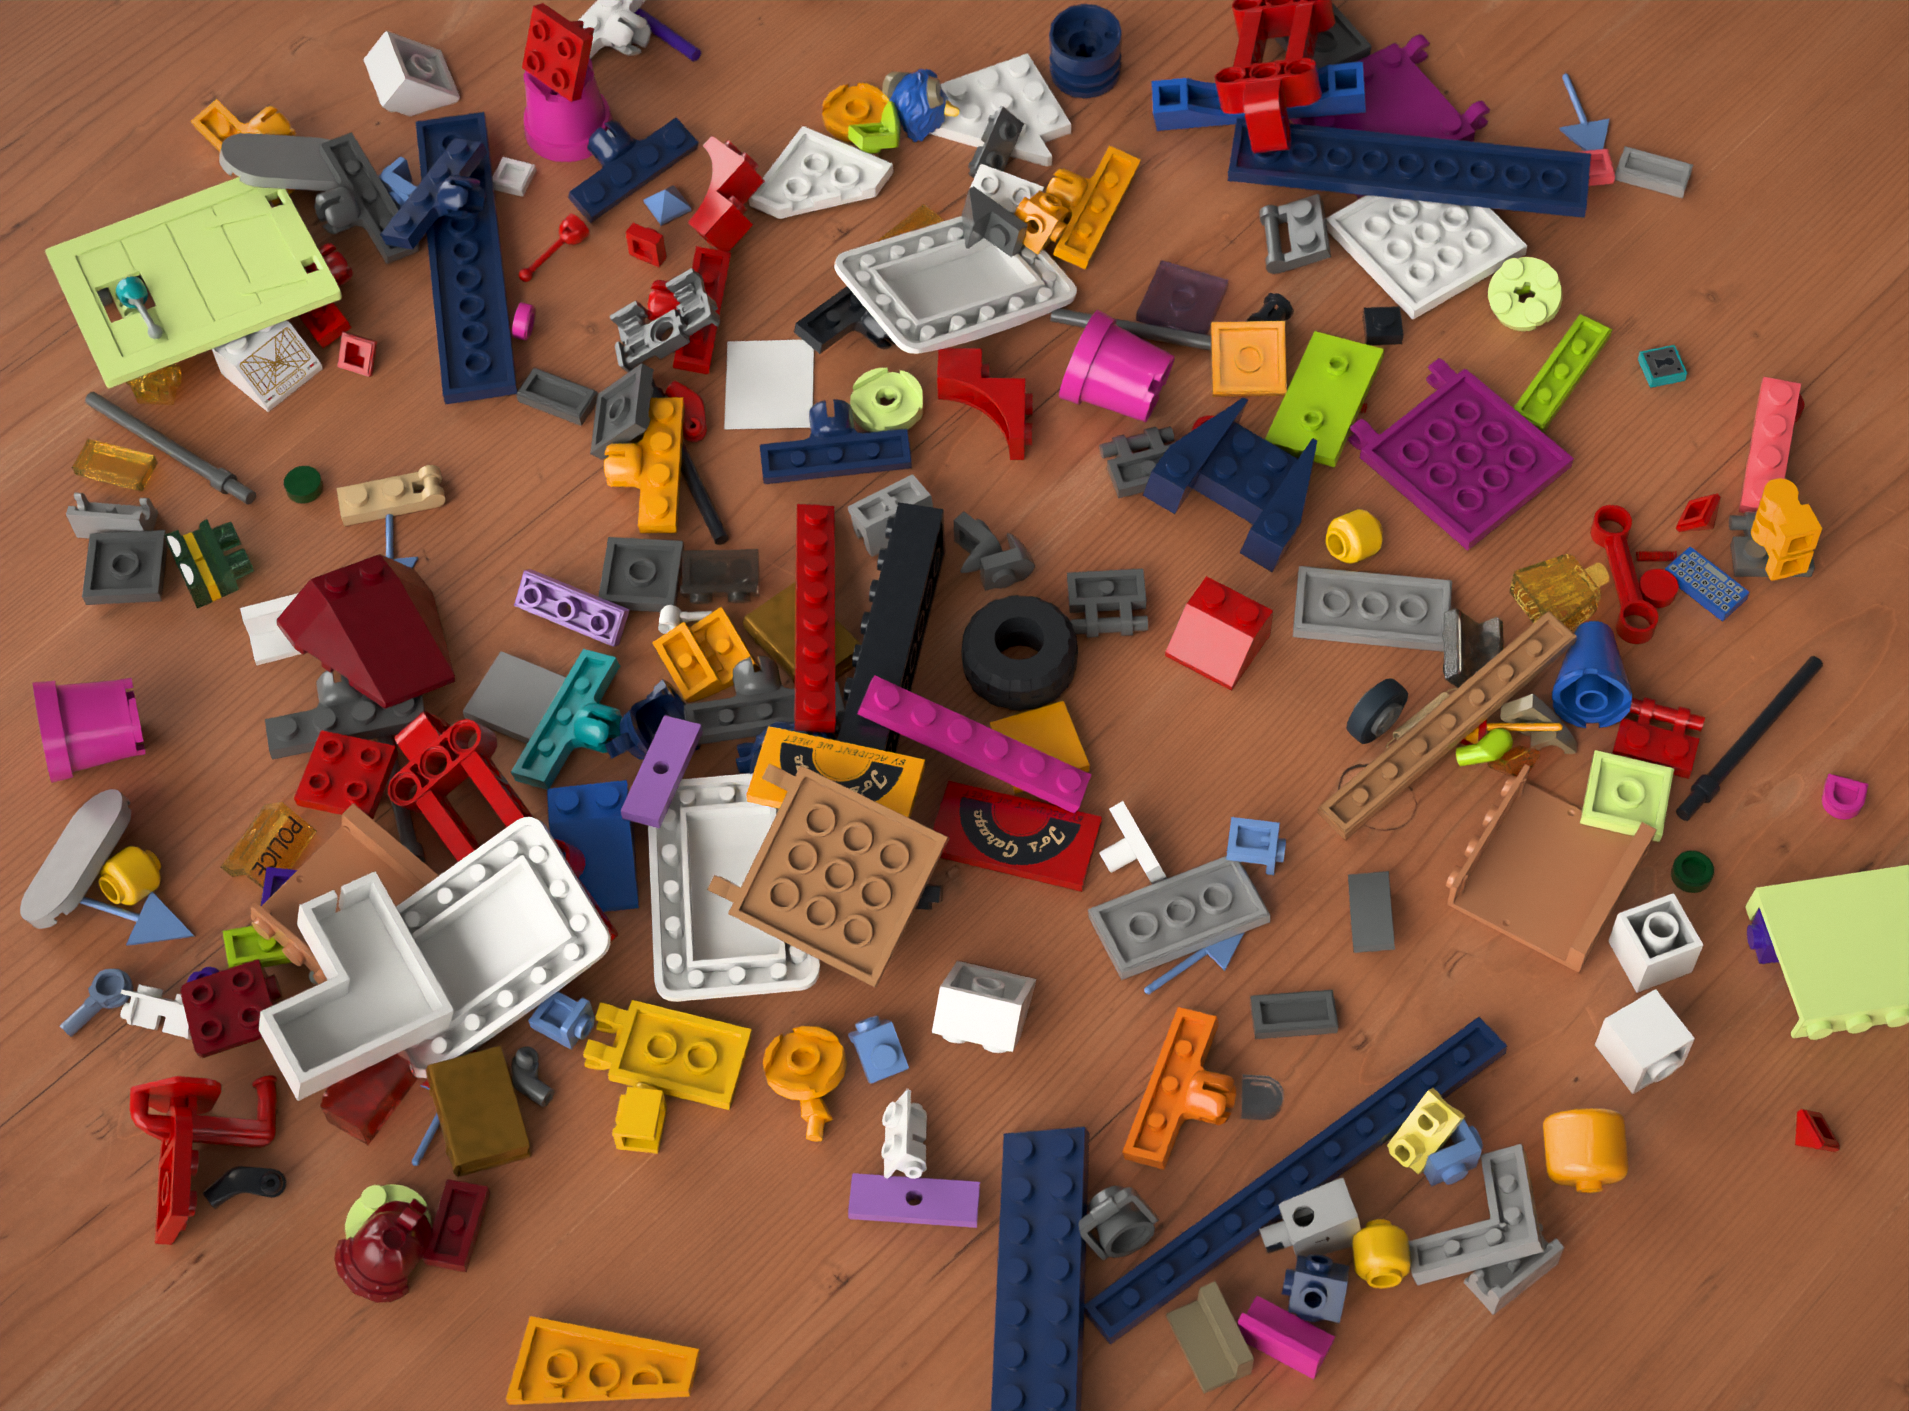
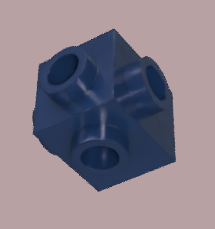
(1316, 1288)

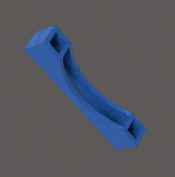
(1195, 103)

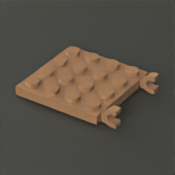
(835, 874)

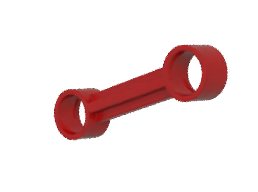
(1624, 574)

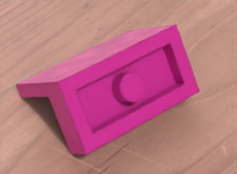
(1285, 1337)

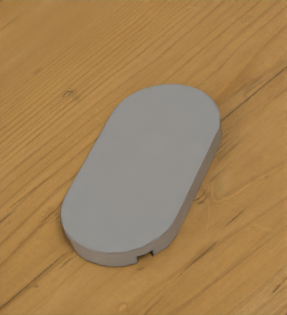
(277, 161)
(76, 858)

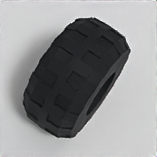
(1027, 681)

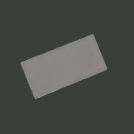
(1653, 172)

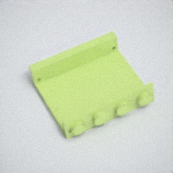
(1842, 948)

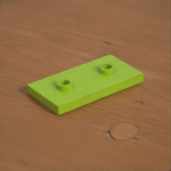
(1325, 397)

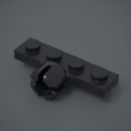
(836, 319)

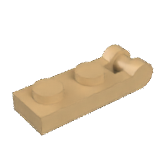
(391, 496)

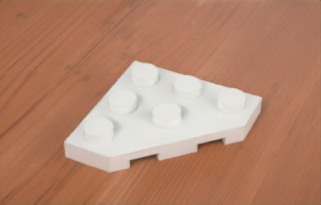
(818, 175)

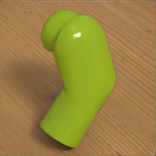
(1488, 749)

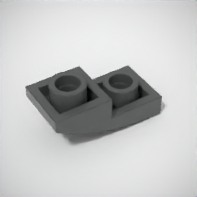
(1371, 912)

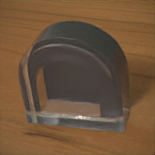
(1260, 1097)

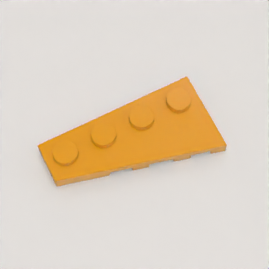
(591, 1364)

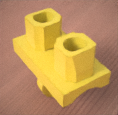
(1424, 1131)

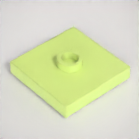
(1625, 794)

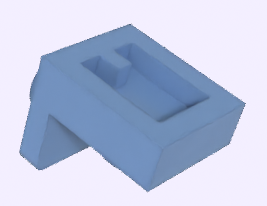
(1255, 843)

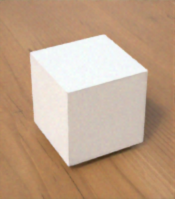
(1655, 942)
(1644, 1041)

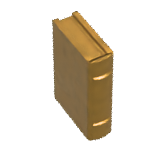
(774, 630)
(478, 1111)

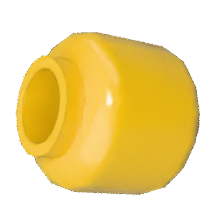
(1354, 536)
(130, 875)
(1381, 1254)

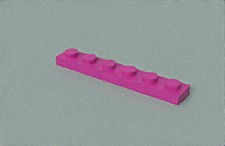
(974, 744)

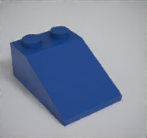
(593, 823)

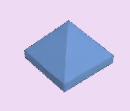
(667, 205)

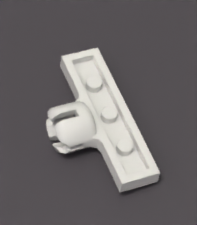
(617, 26)

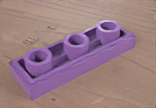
(588, 614)
(661, 771)
(887, 1200)

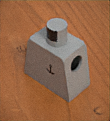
(1315, 1222)

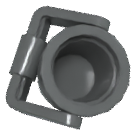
(1121, 1221)

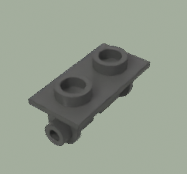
(998, 141)

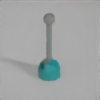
(134, 295)

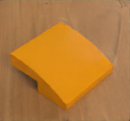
(703, 655)

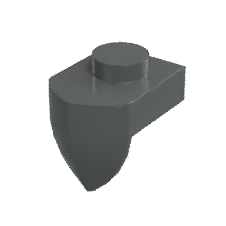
(975, 539)
(1006, 567)

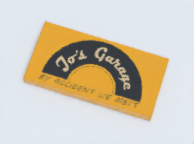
(874, 773)

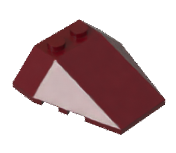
(374, 628)

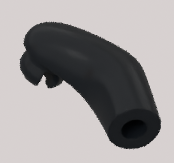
(245, 1179)

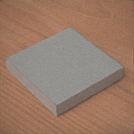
(513, 697)

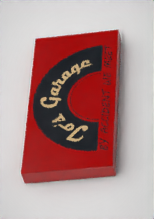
(1017, 835)

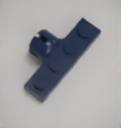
(628, 164)
(441, 192)
(834, 449)

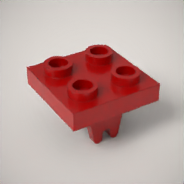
(558, 51)
(345, 773)

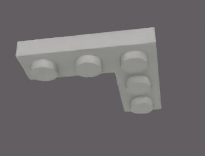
(1507, 1236)

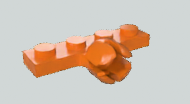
(1179, 1090)

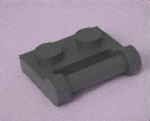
(1306, 232)

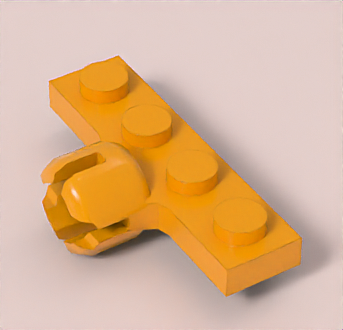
(218, 124)
(1091, 203)
(652, 466)

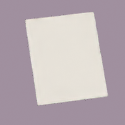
(768, 384)

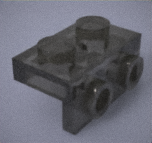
(720, 574)
(1468, 645)

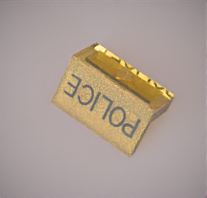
(271, 840)

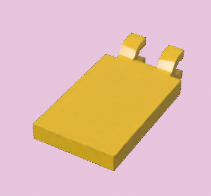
(670, 1051)

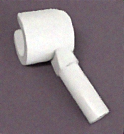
(672, 616)

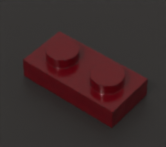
(456, 1225)

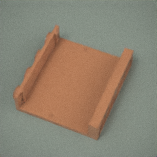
(347, 855)
(1546, 873)

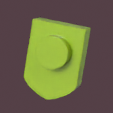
(878, 136)

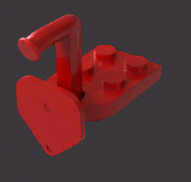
(183, 1101)

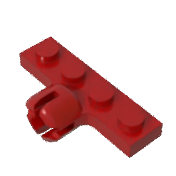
(713, 268)
(327, 321)

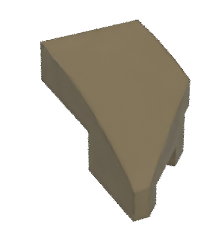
(1533, 710)

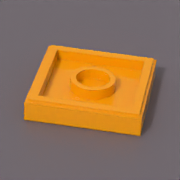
(1248, 358)
(1048, 731)

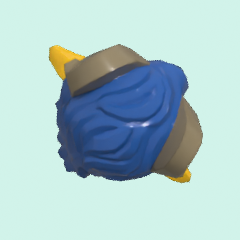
(918, 101)

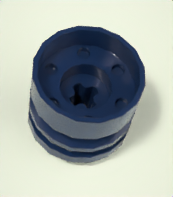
(1085, 51)

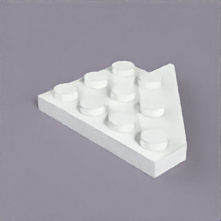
(1020, 90)

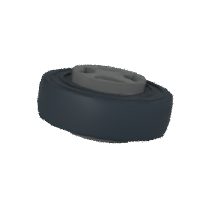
(1377, 711)

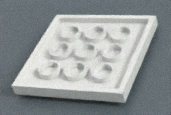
(1423, 248)

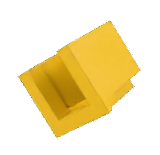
(640, 1119)

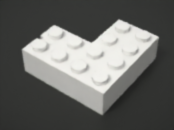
(375, 994)

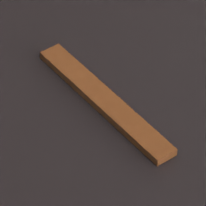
(1446, 725)

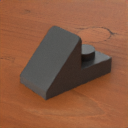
(989, 220)

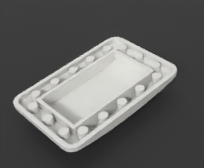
(940, 294)
(501, 936)
(695, 940)

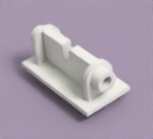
(1003, 187)
(148, 1007)
(904, 1137)

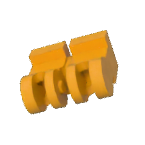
(1785, 530)

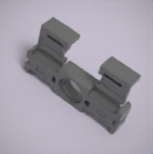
(645, 340)

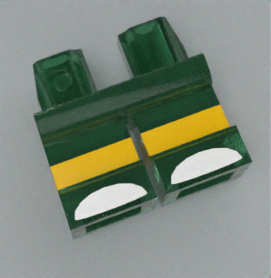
(203, 564)

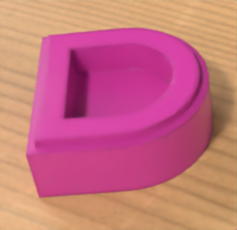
(1843, 796)

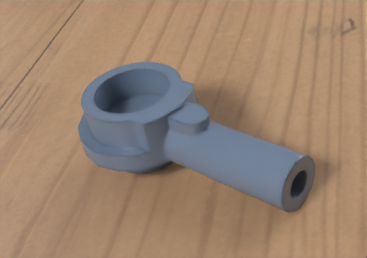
(104, 993)

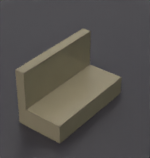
(1211, 1340)

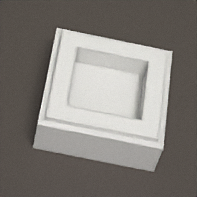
(513, 176)

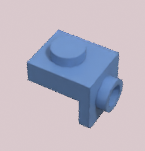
(398, 181)
(563, 1019)
(878, 1048)
(1455, 1161)

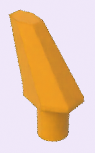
(816, 1114)

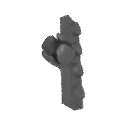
(358, 198)
(757, 704)
(341, 712)

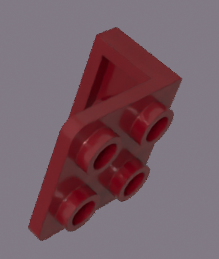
(227, 1007)

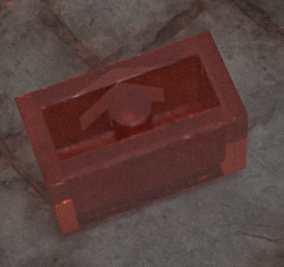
(368, 1097)

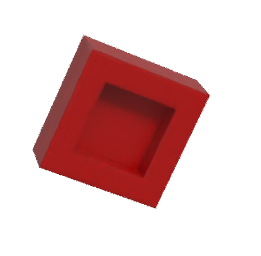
(646, 244)

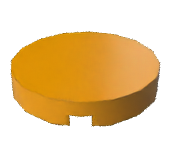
(852, 106)
(804, 1063)

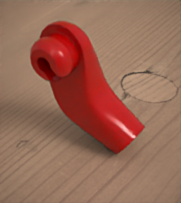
(694, 411)

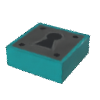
(1662, 366)

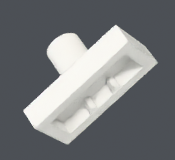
(1131, 847)

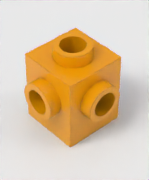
(1044, 220)

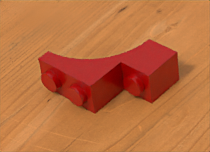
(733, 182)
(1004, 400)

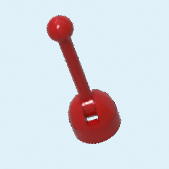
(571, 231)

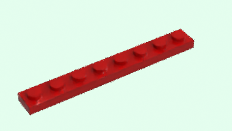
(815, 619)

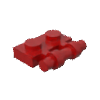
(1658, 745)

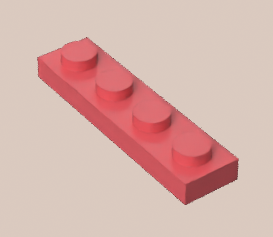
(1769, 439)

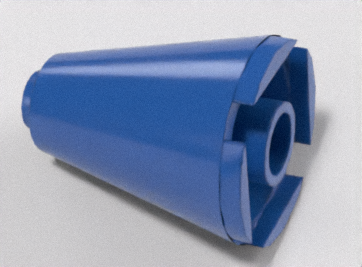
(1592, 679)

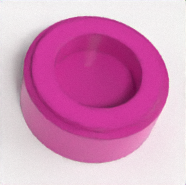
(523, 321)

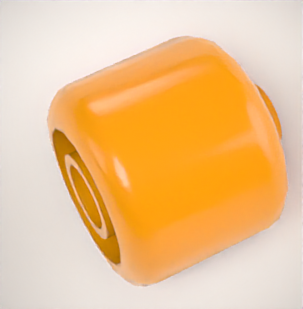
(1585, 1148)

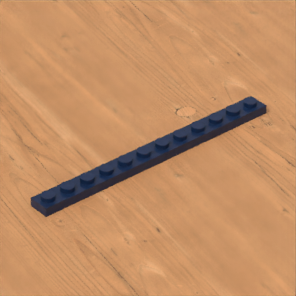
(1307, 1168)

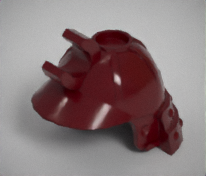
(384, 1251)

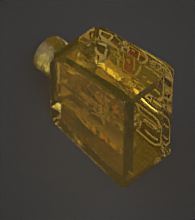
(1561, 588)

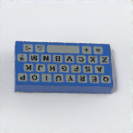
(1707, 584)

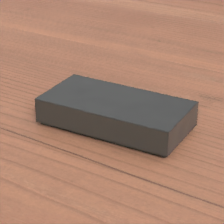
(557, 396)
(1293, 1014)

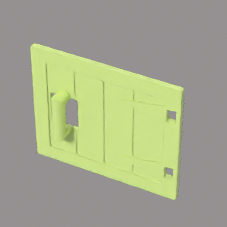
(212, 266)

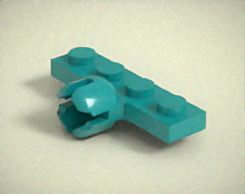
(572, 721)

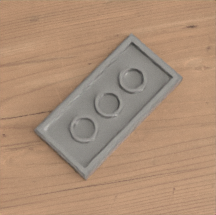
(1371, 608)
(1178, 916)

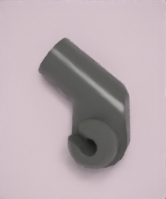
(526, 1077)

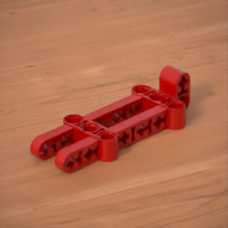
(1269, 88)
(432, 742)

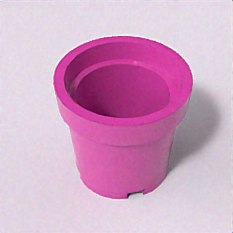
(561, 127)
(1115, 370)
(87, 724)

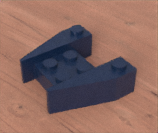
(1240, 475)

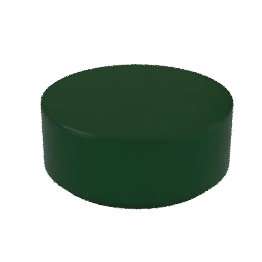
(303, 484)
(1692, 871)

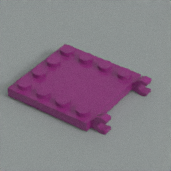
(1405, 100)
(1463, 456)

